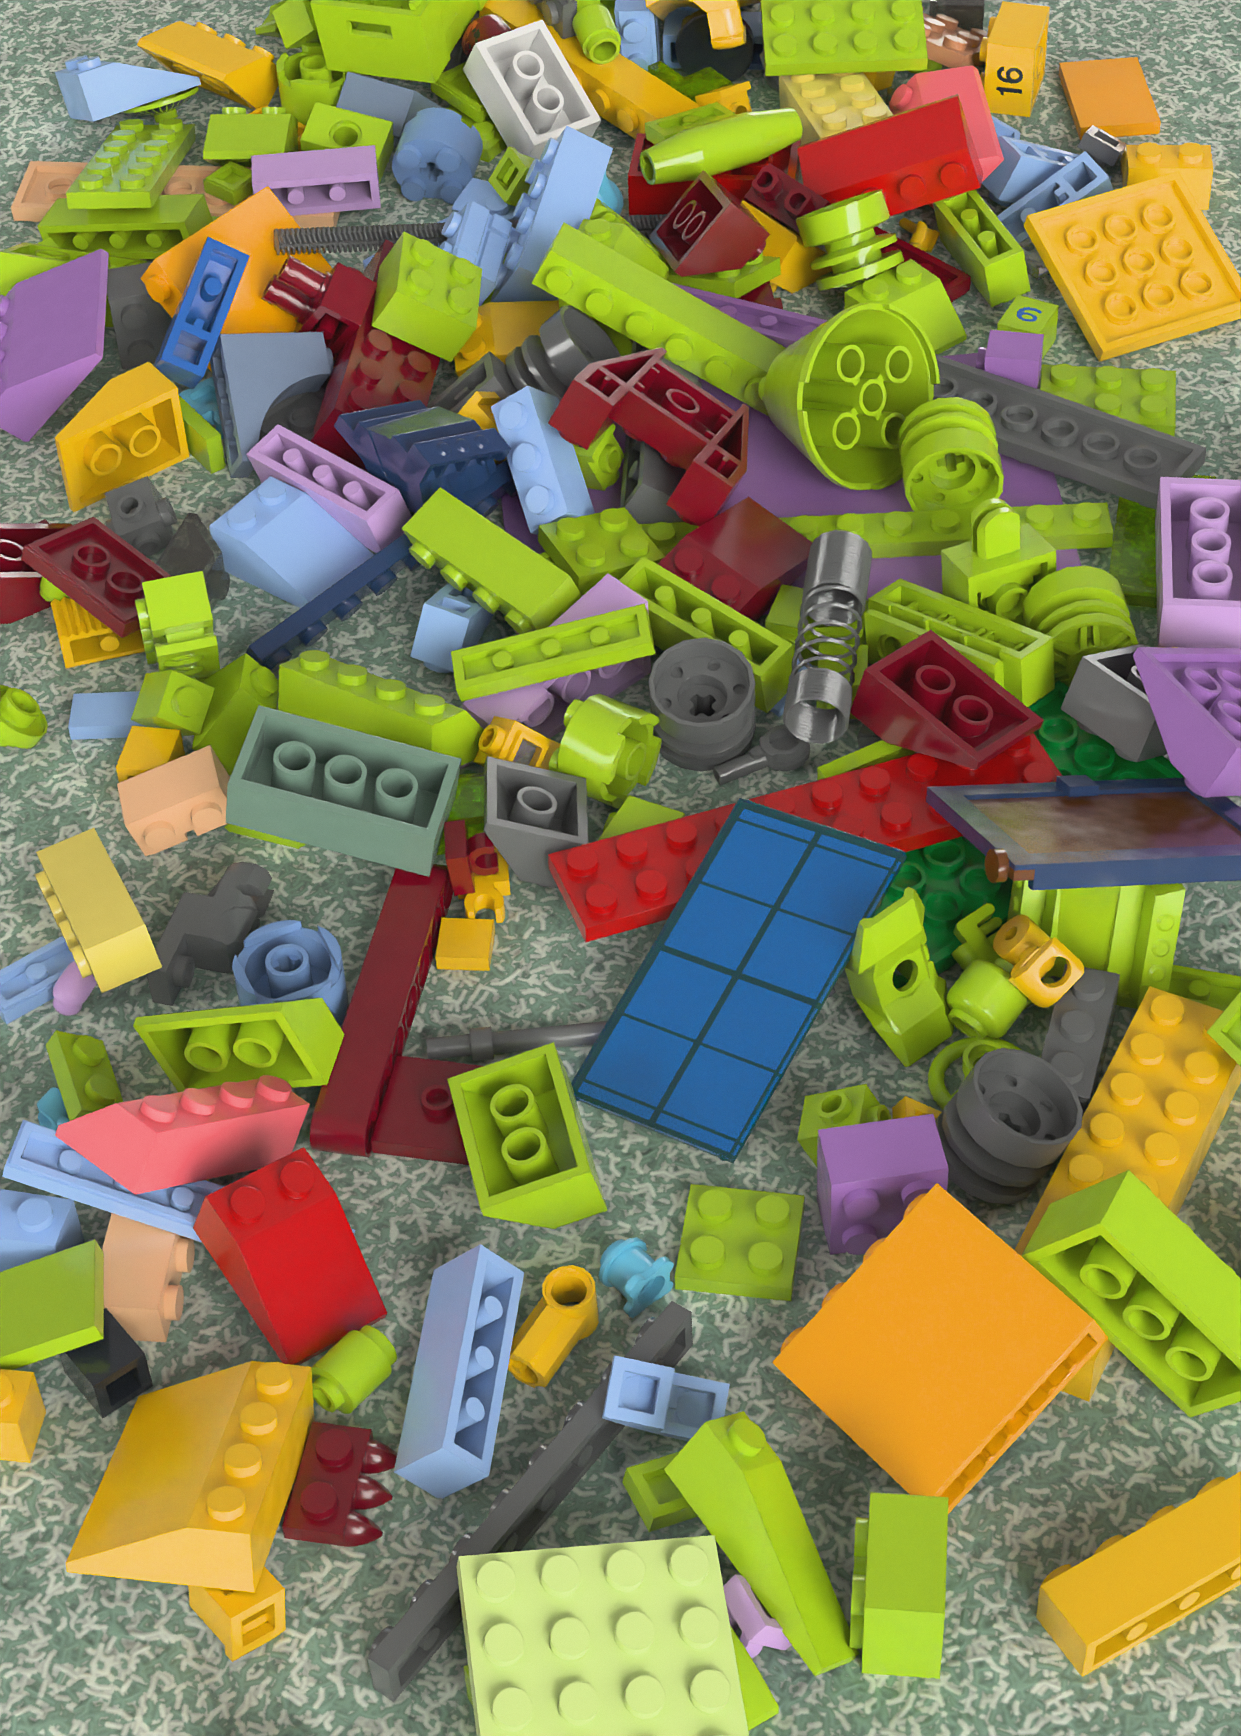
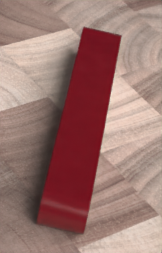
(381, 1011)

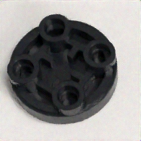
(696, 51)

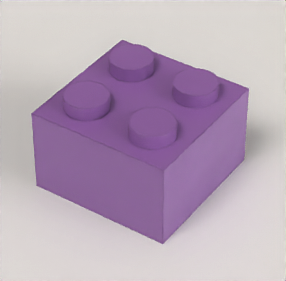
(873, 1175)

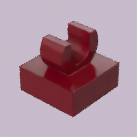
(467, 856)

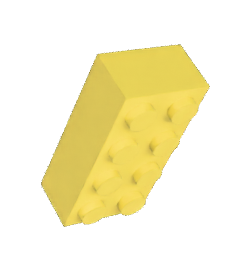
(831, 102)

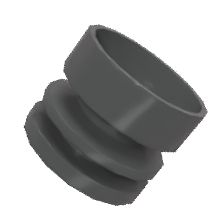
(560, 353)
(703, 703)
(1007, 1125)

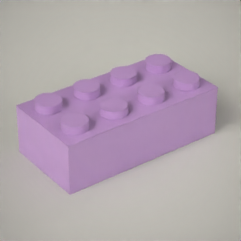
(1198, 563)

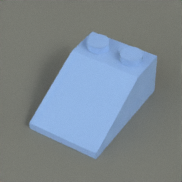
(103, 88)
(286, 543)

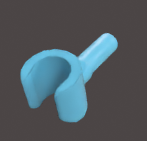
(52, 1109)

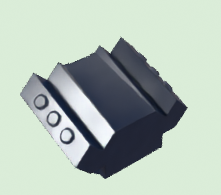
(422, 449)

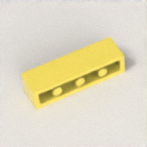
(95, 911)

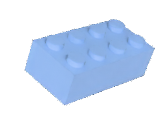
(560, 191)

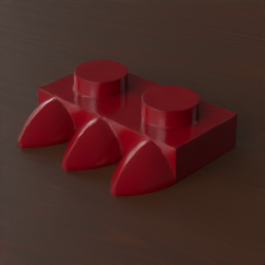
(334, 1485)

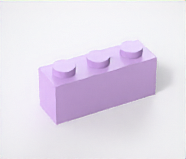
(320, 179)

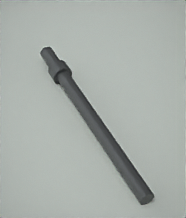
(484, 1043)

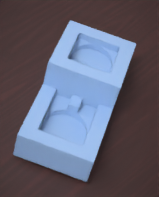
(660, 1400)

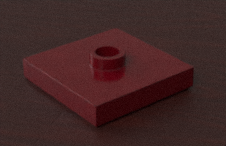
(420, 1112)

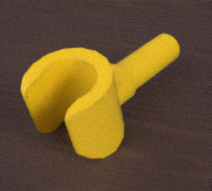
(921, 235)

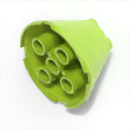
(849, 391)

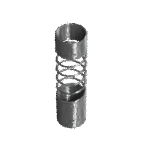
(834, 597)

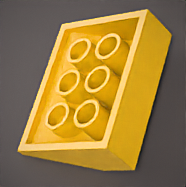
(200, 1479)

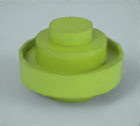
(20, 719)

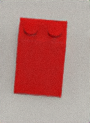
(291, 1257)

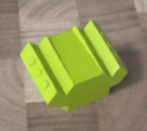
(1110, 929)

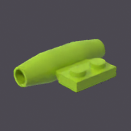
(714, 141)

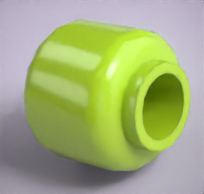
(984, 1000)

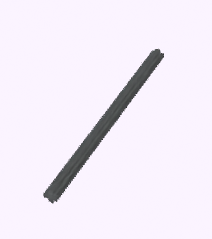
(376, 234)

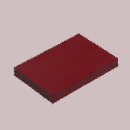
(95, 571)

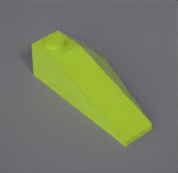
(752, 1510)

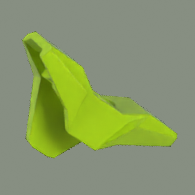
(913, 1016)

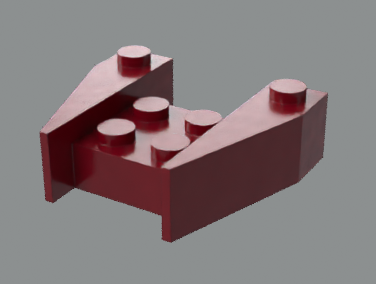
(670, 416)

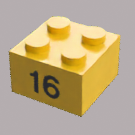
(1015, 57)

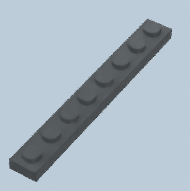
(518, 1512)

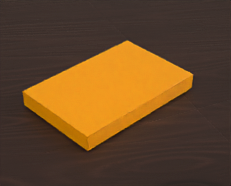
(1109, 96)

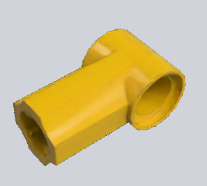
(553, 1328)

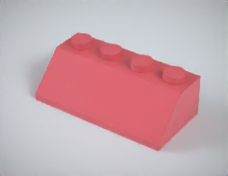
(966, 82)
(190, 1133)

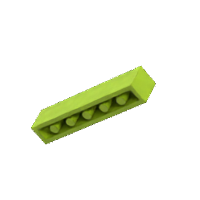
(657, 314)

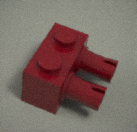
(322, 301)

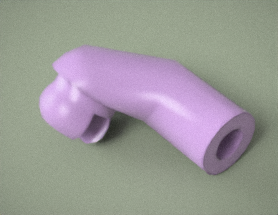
(72, 990)

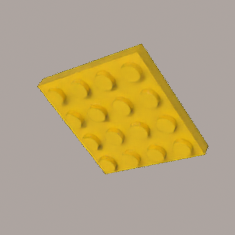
(1137, 265)

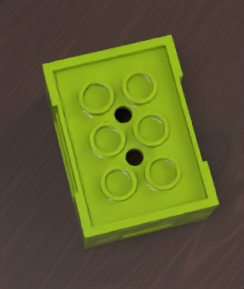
(392, 36)

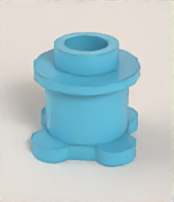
(635, 1274)

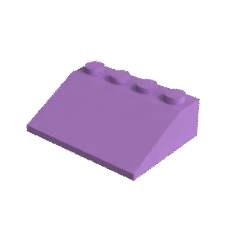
(50, 340)
(1197, 713)

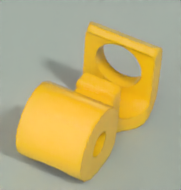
(1032, 956)

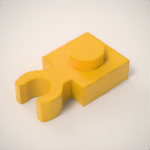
(489, 892)

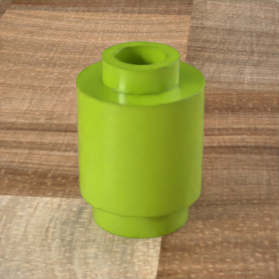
(597, 33)
(352, 1369)

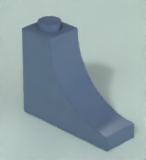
(256, 374)

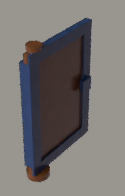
(1096, 831)

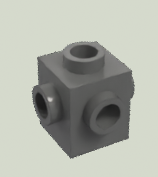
(141, 516)

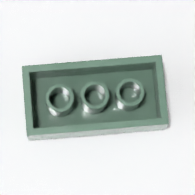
(342, 790)

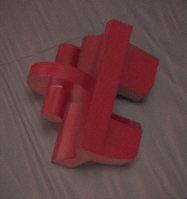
(782, 197)

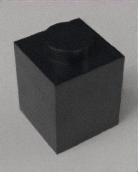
(109, 1369)

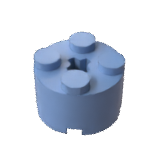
(436, 155)
(291, 964)

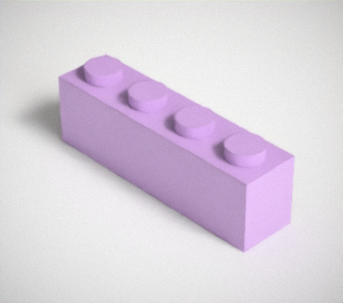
(353, 497)

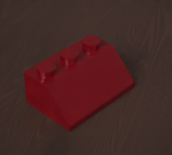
(708, 231)

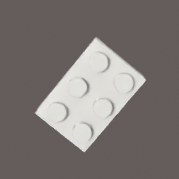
(529, 88)

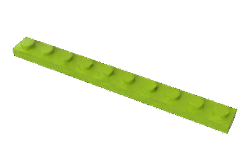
(931, 531)

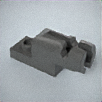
(209, 929)

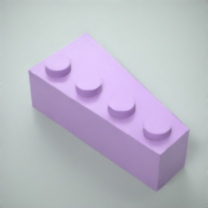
(545, 703)

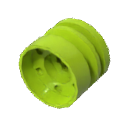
(850, 240)
(949, 455)
(1082, 613)

